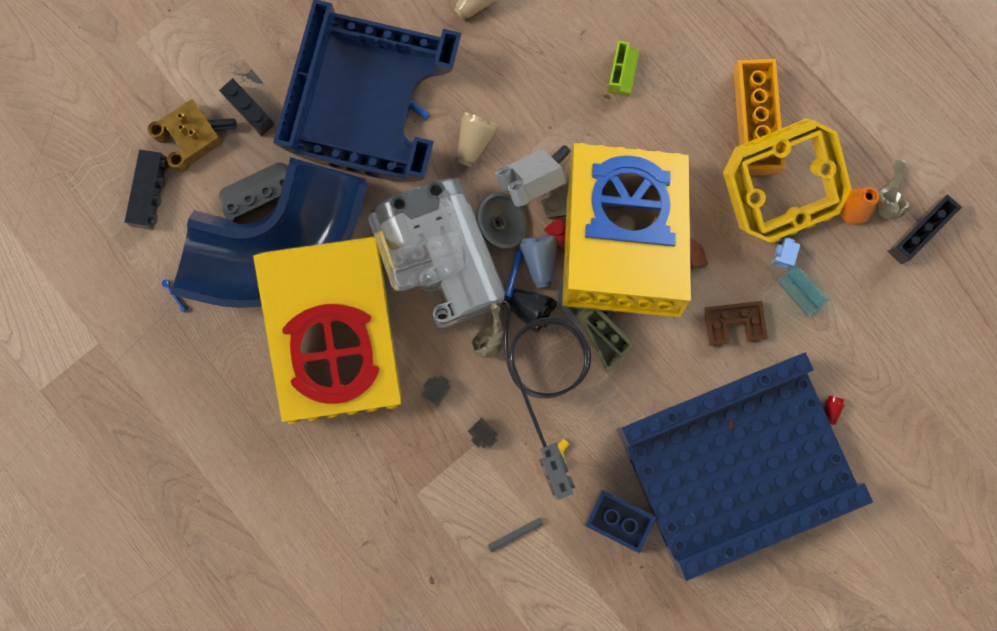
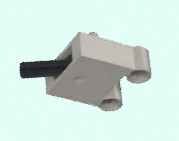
(533, 175)

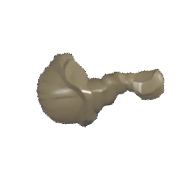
(891, 202)
(489, 339)

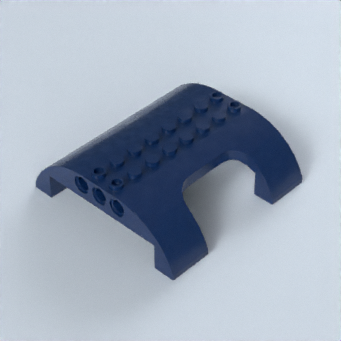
(356, 92)

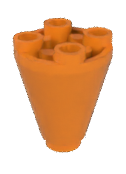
(859, 205)

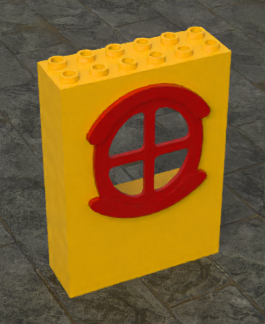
(318, 287)

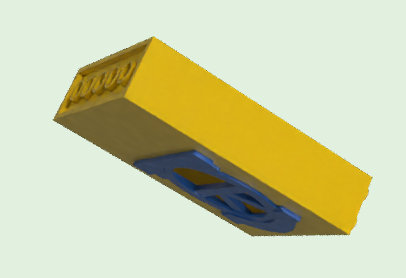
(621, 267)

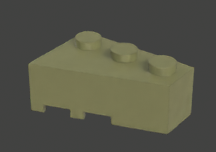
(604, 337)

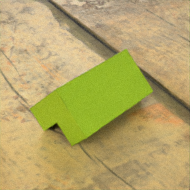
(623, 69)

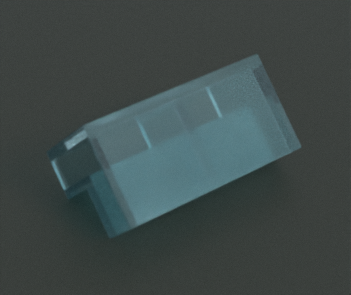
(802, 290)

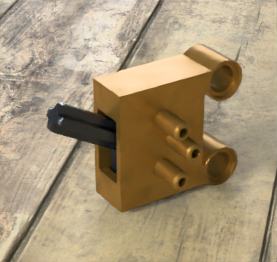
(191, 132)

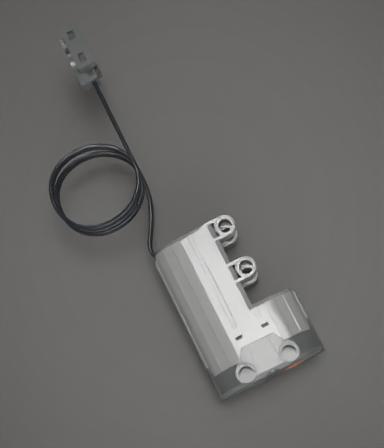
(471, 293)

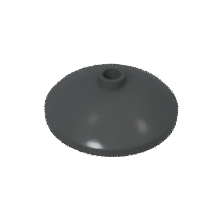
(509, 218)

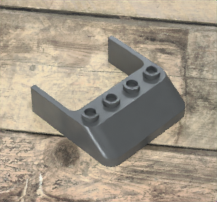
(252, 191)

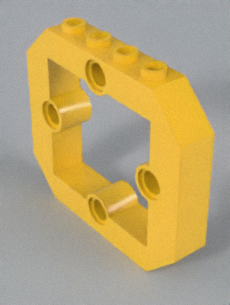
(834, 178)

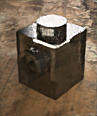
(436, 389)
(482, 434)

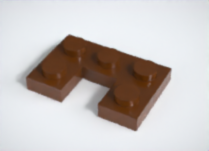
(748, 313)

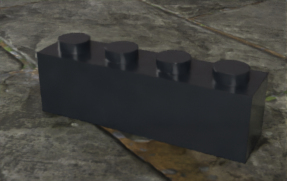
(146, 189)
(924, 229)

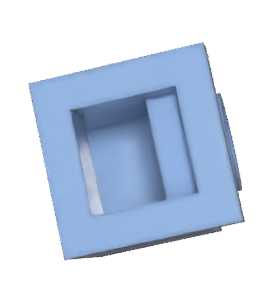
(786, 253)

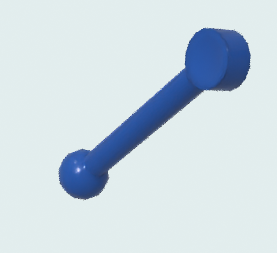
(166, 283)

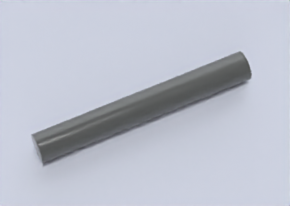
(515, 534)

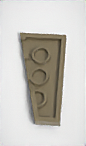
(556, 205)

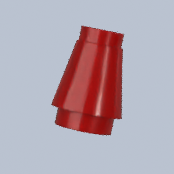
(834, 408)

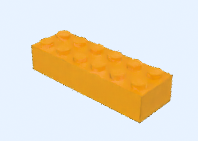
(758, 109)

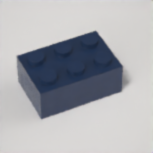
(619, 521)

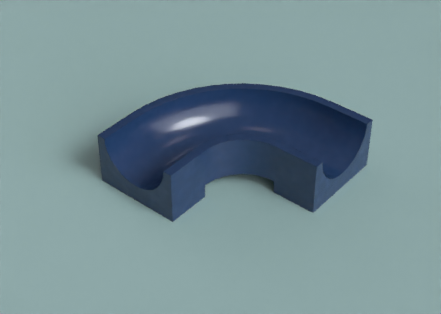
(313, 209)

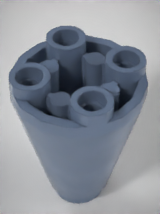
(540, 258)

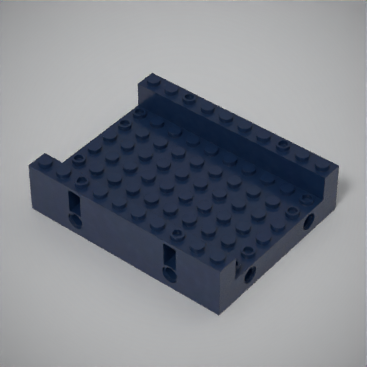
(747, 486)

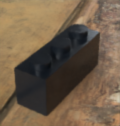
(247, 107)

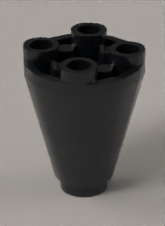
(531, 306)

